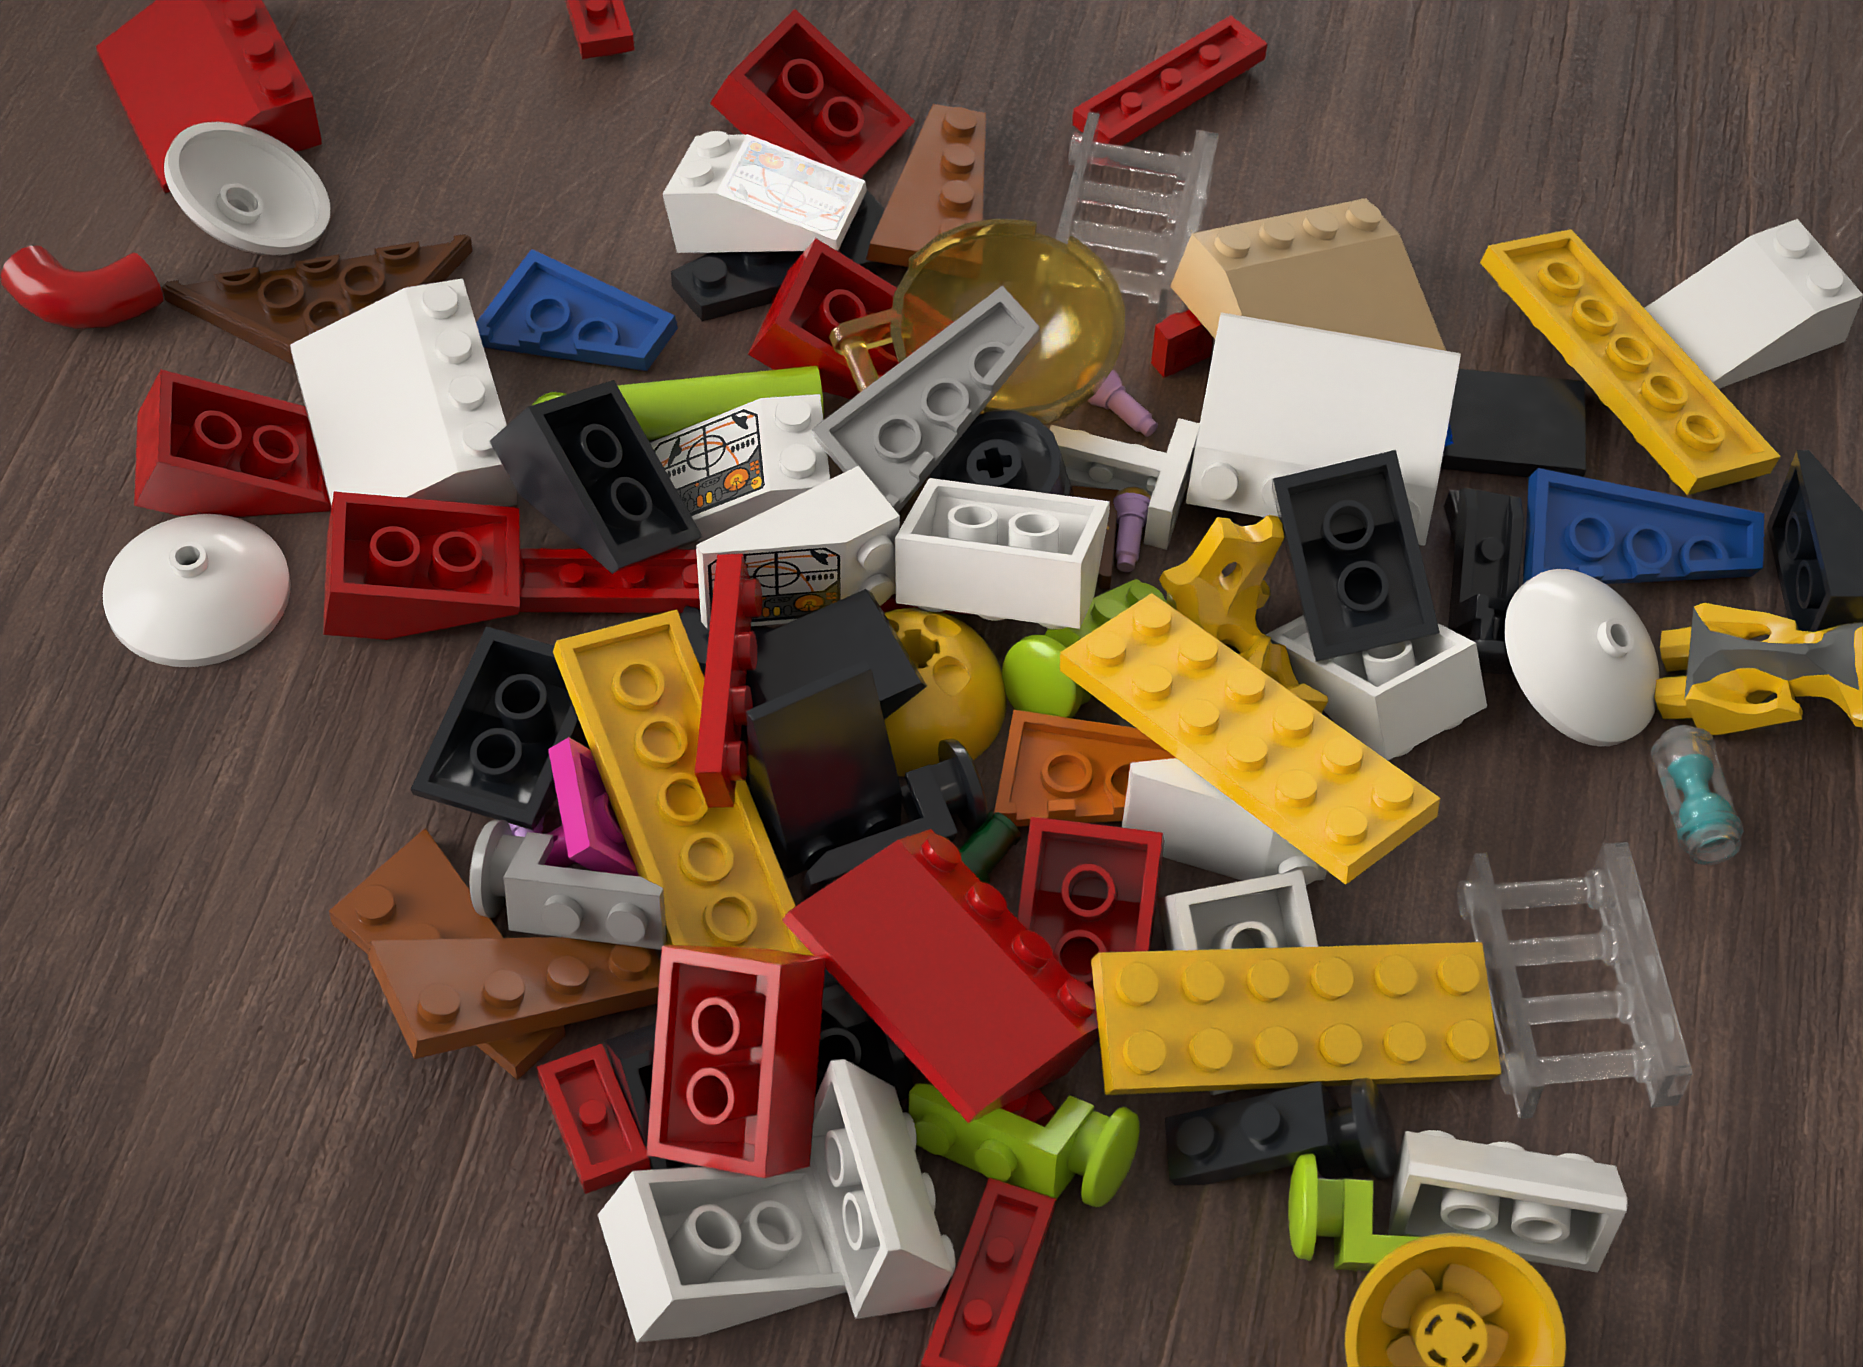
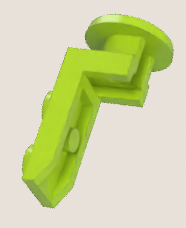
(1033, 664)
(1028, 1153)
(1338, 1211)

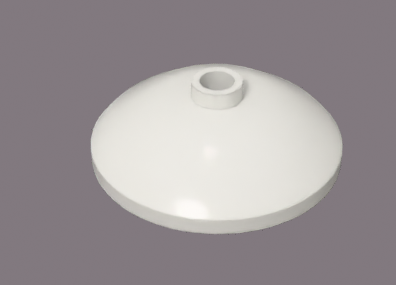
(246, 188)
(202, 609)
(1582, 657)

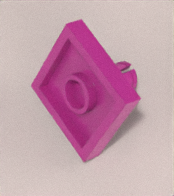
(589, 823)

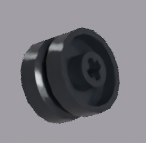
(1007, 452)

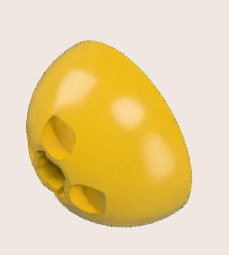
(962, 691)
(1496, 1291)

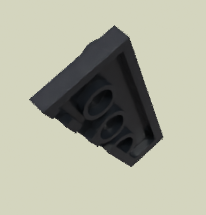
(745, 280)

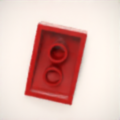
(811, 100)
(813, 300)
(224, 452)
(418, 565)
(1090, 890)

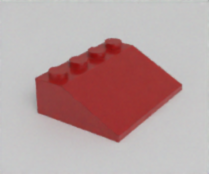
(203, 65)
(949, 974)

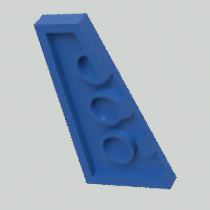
(1635, 533)

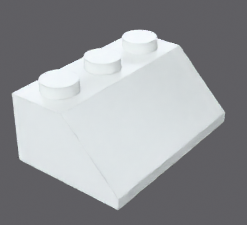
(1001, 553)
(876, 1195)
(1531, 1202)

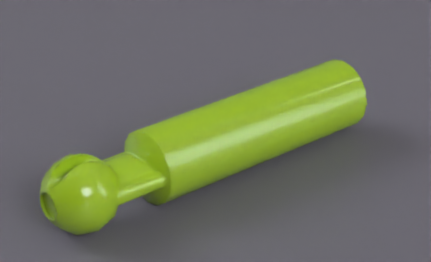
(681, 403)

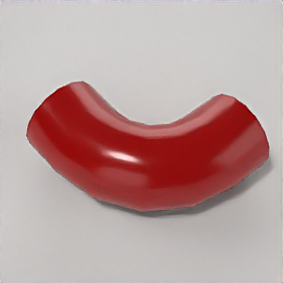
(80, 297)

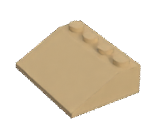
(1310, 269)

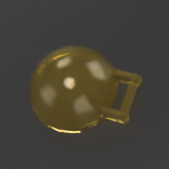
(1054, 282)

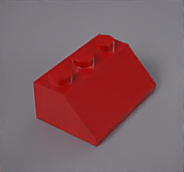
(736, 1058)

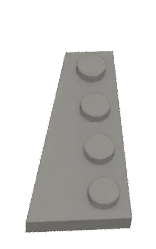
(929, 399)

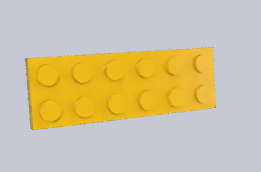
(1630, 361)
(641, 716)
(1250, 737)
(1293, 1017)

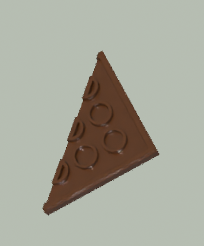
(298, 301)

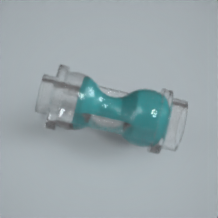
(1705, 820)

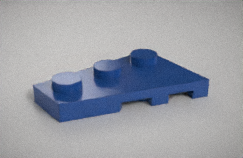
(573, 317)

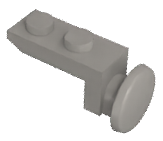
(560, 898)

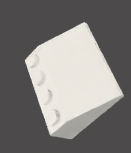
(1312, 399)
(405, 400)

